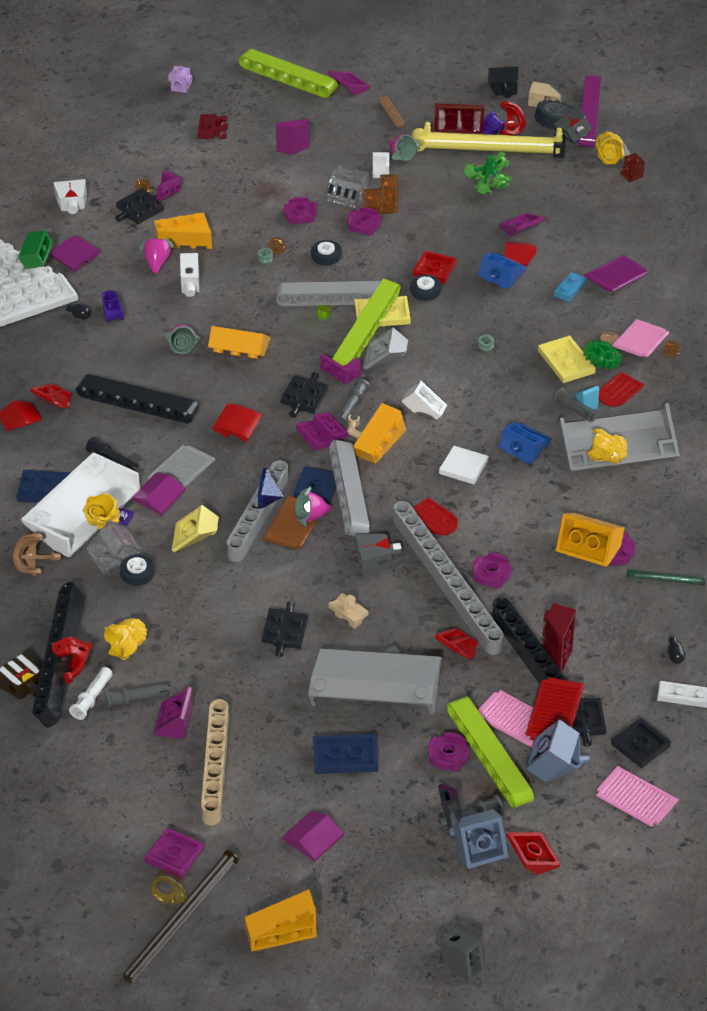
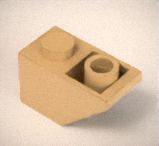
(540, 92)

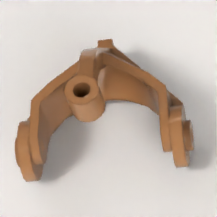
(30, 556)

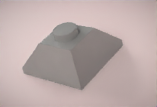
(385, 348)

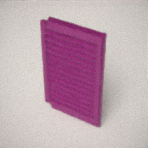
(616, 273)

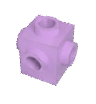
(180, 79)

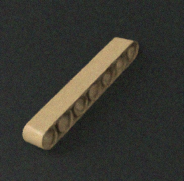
(215, 762)

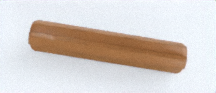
(392, 112)

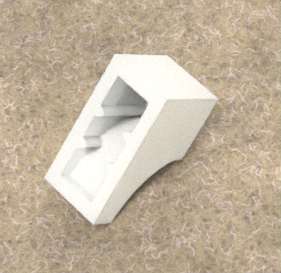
(423, 399)

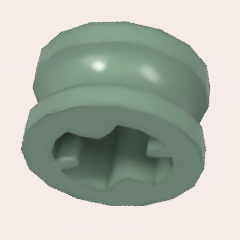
(265, 255)
(486, 338)

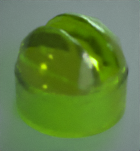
(323, 312)

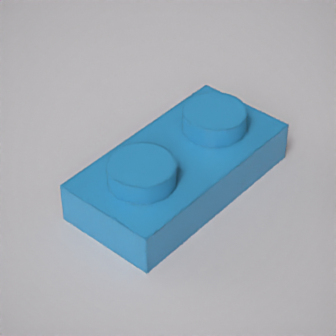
(570, 287)

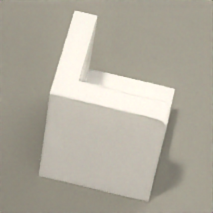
(380, 164)

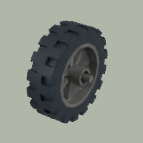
(551, 111)

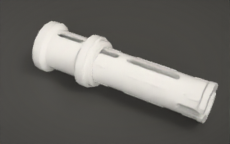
(87, 699)

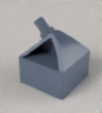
(556, 753)
(480, 839)

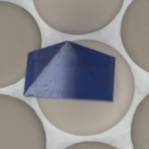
(268, 490)

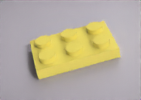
(397, 315)
(566, 359)

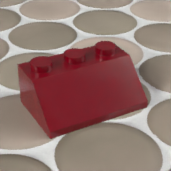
(459, 118)
(559, 633)

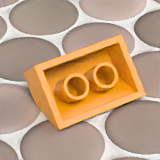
(238, 342)
(589, 538)

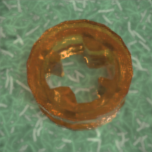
(143, 183)
(279, 241)
(672, 349)

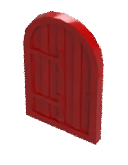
(619, 390)
(436, 517)

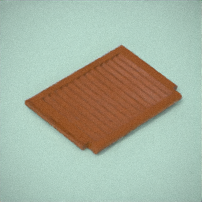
(286, 529)

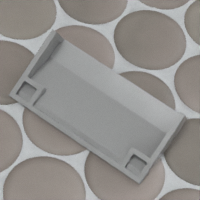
(647, 434)
(375, 677)

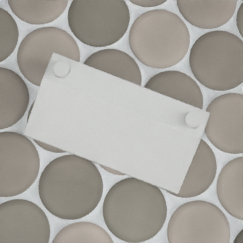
(60, 512)

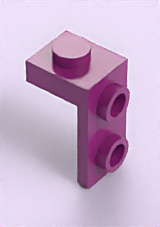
(169, 185)
(341, 373)

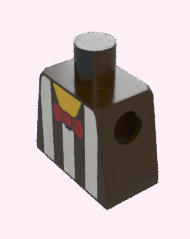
(20, 676)

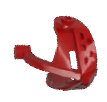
(511, 110)
(80, 652)

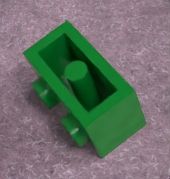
(35, 249)

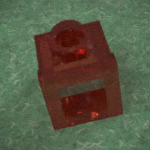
(633, 167)

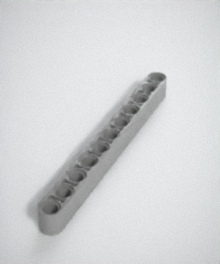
(448, 578)

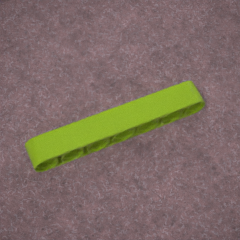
(288, 73)
(367, 322)
(490, 752)

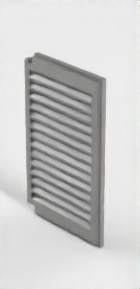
(184, 464)

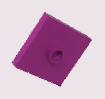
(174, 853)

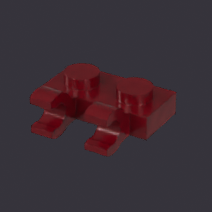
(212, 126)

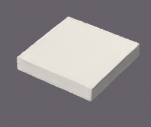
(463, 464)

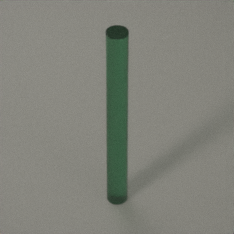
(666, 577)

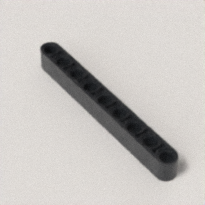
(51, 681)

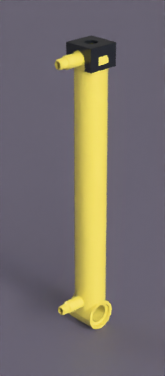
(485, 142)

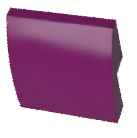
(74, 252)
(321, 431)

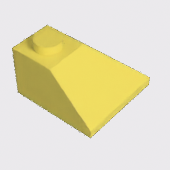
(194, 528)

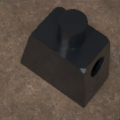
(503, 80)

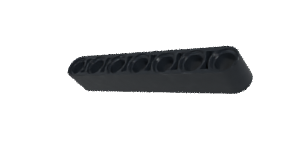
(137, 398)
(524, 641)

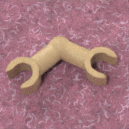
(352, 427)

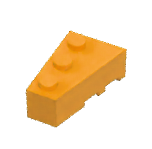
(185, 230)
(380, 433)
(282, 922)

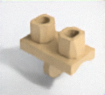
(347, 608)

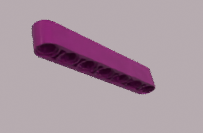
(590, 108)

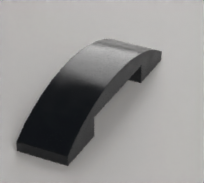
(450, 805)

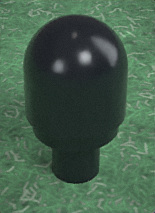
(79, 311)
(676, 651)

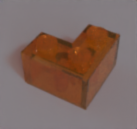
(383, 198)

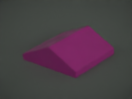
(349, 81)
(292, 136)
(521, 223)
(159, 493)
(314, 835)

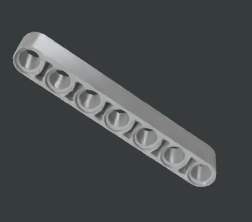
(324, 292)
(349, 488)
(254, 518)

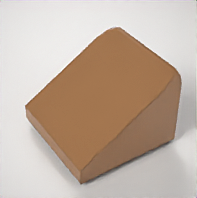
(609, 337)

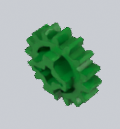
(602, 354)

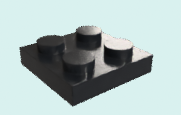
(640, 743)

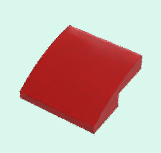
(237, 421)

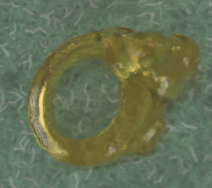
(176, 896)

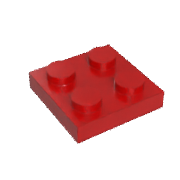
(435, 265)

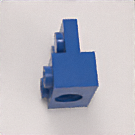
(508, 270)
(531, 442)

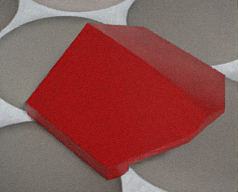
(520, 252)
(52, 395)
(18, 415)
(458, 642)

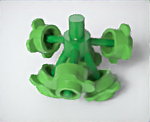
(482, 173)

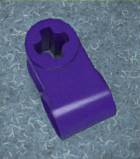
(492, 124)
(111, 306)

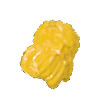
(609, 148)
(607, 447)
(100, 510)
(125, 637)

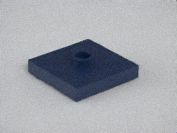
(321, 482)

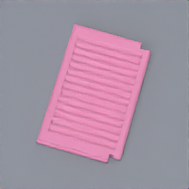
(641, 338)
(508, 715)
(636, 796)

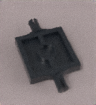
(138, 206)
(303, 394)
(284, 628)
(589, 719)

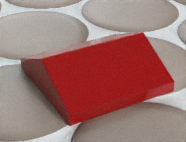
(533, 851)

